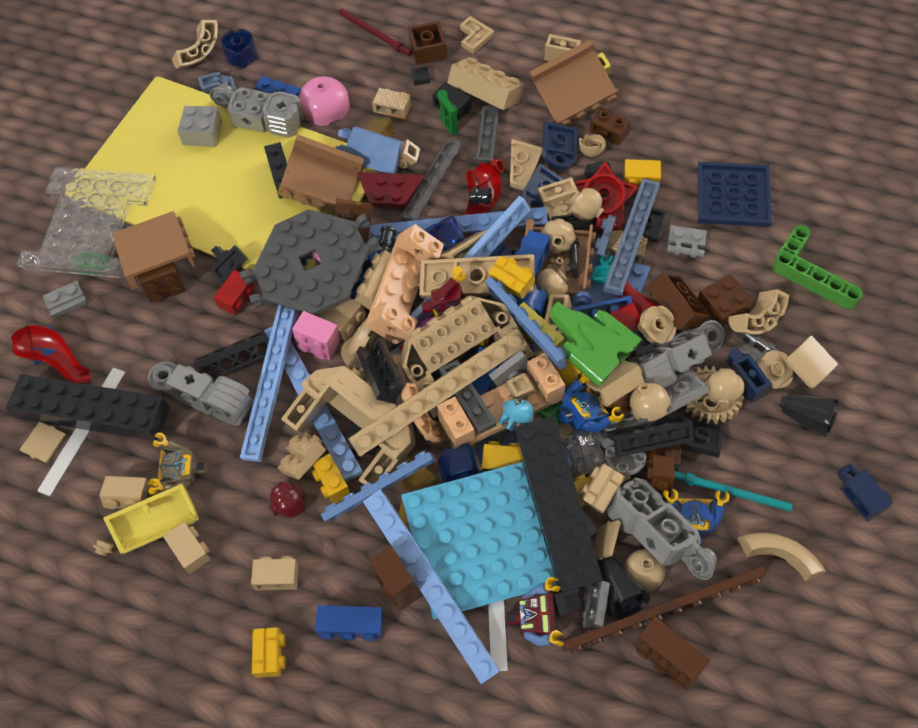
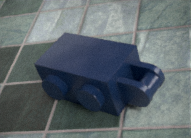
(755, 381)
(864, 492)

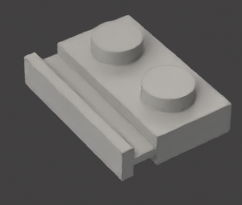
(65, 299)

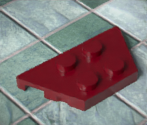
(389, 188)

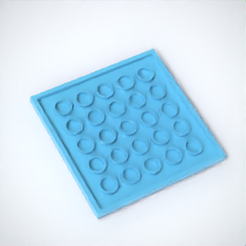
(481, 536)

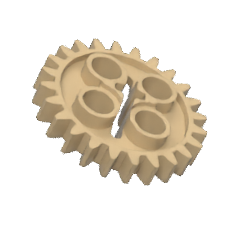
(715, 412)

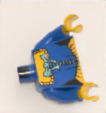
(584, 410)
(700, 513)

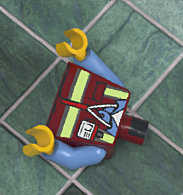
(537, 615)

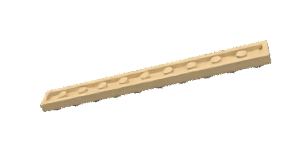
(437, 392)

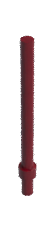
(397, 45)

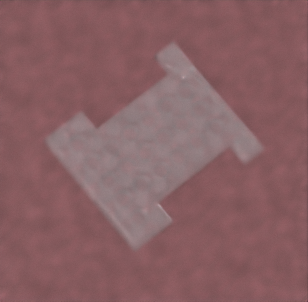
(87, 214)

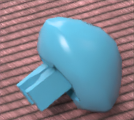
(516, 412)

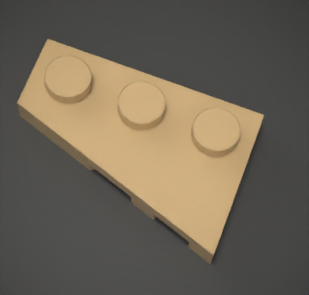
(523, 163)

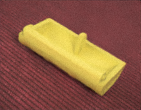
(151, 518)

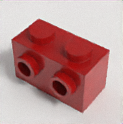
(234, 293)

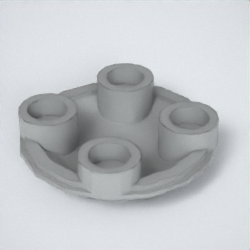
(627, 464)

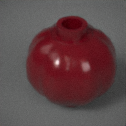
(287, 499)

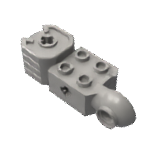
(260, 110)
(679, 353)
(221, 398)
(660, 528)

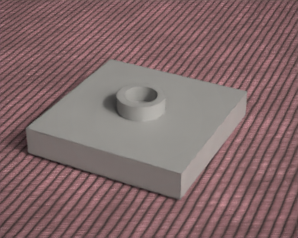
(511, 368)

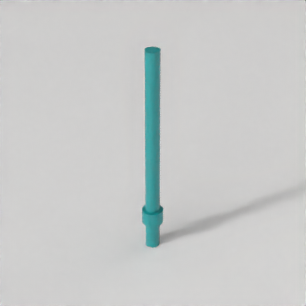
(690, 479)

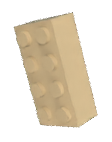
(485, 83)

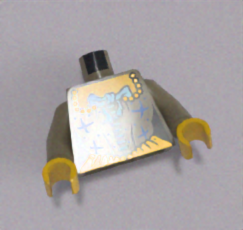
(176, 466)

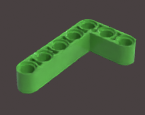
(811, 276)

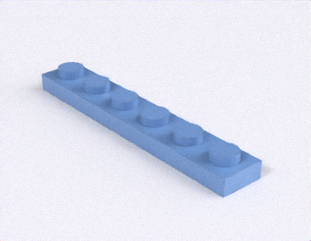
(532, 328)
(385, 481)

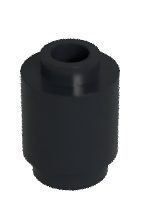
(592, 168)

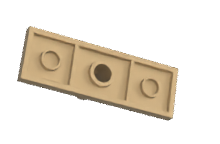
(436, 273)

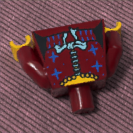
(447, 295)

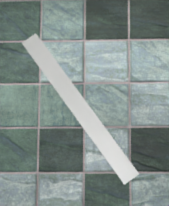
(73, 444)
(498, 634)

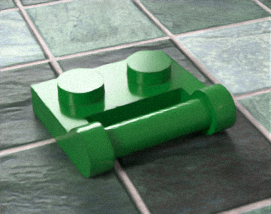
(448, 112)

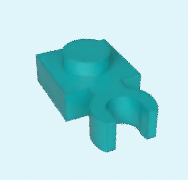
(601, 272)

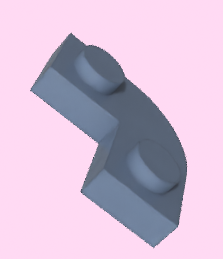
(214, 80)
(602, 243)

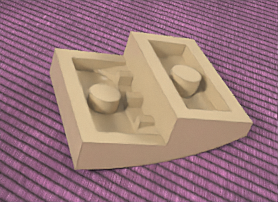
(557, 197)
(811, 362)

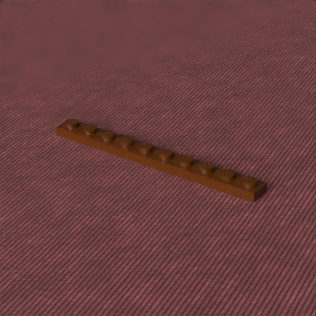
(674, 607)

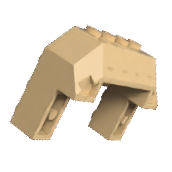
(451, 336)
(355, 400)

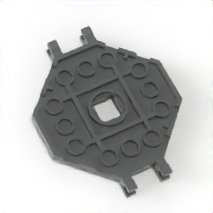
(323, 286)

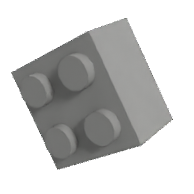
(200, 126)

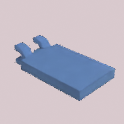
(378, 150)

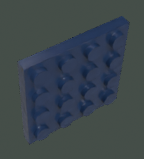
(734, 194)

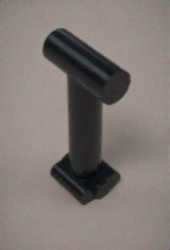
(574, 258)

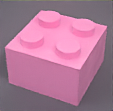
(316, 336)

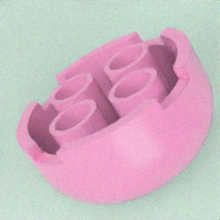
(324, 100)

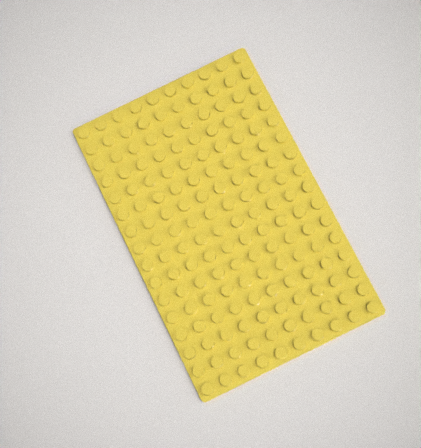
(217, 191)

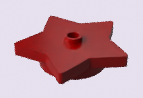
(615, 191)

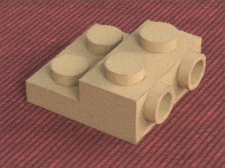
(303, 454)

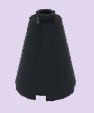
(811, 411)
(625, 591)

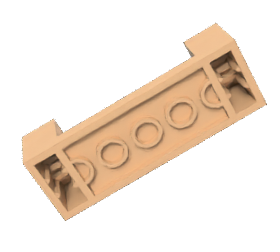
(401, 284)
(547, 391)

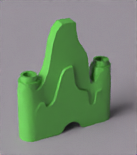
(594, 344)

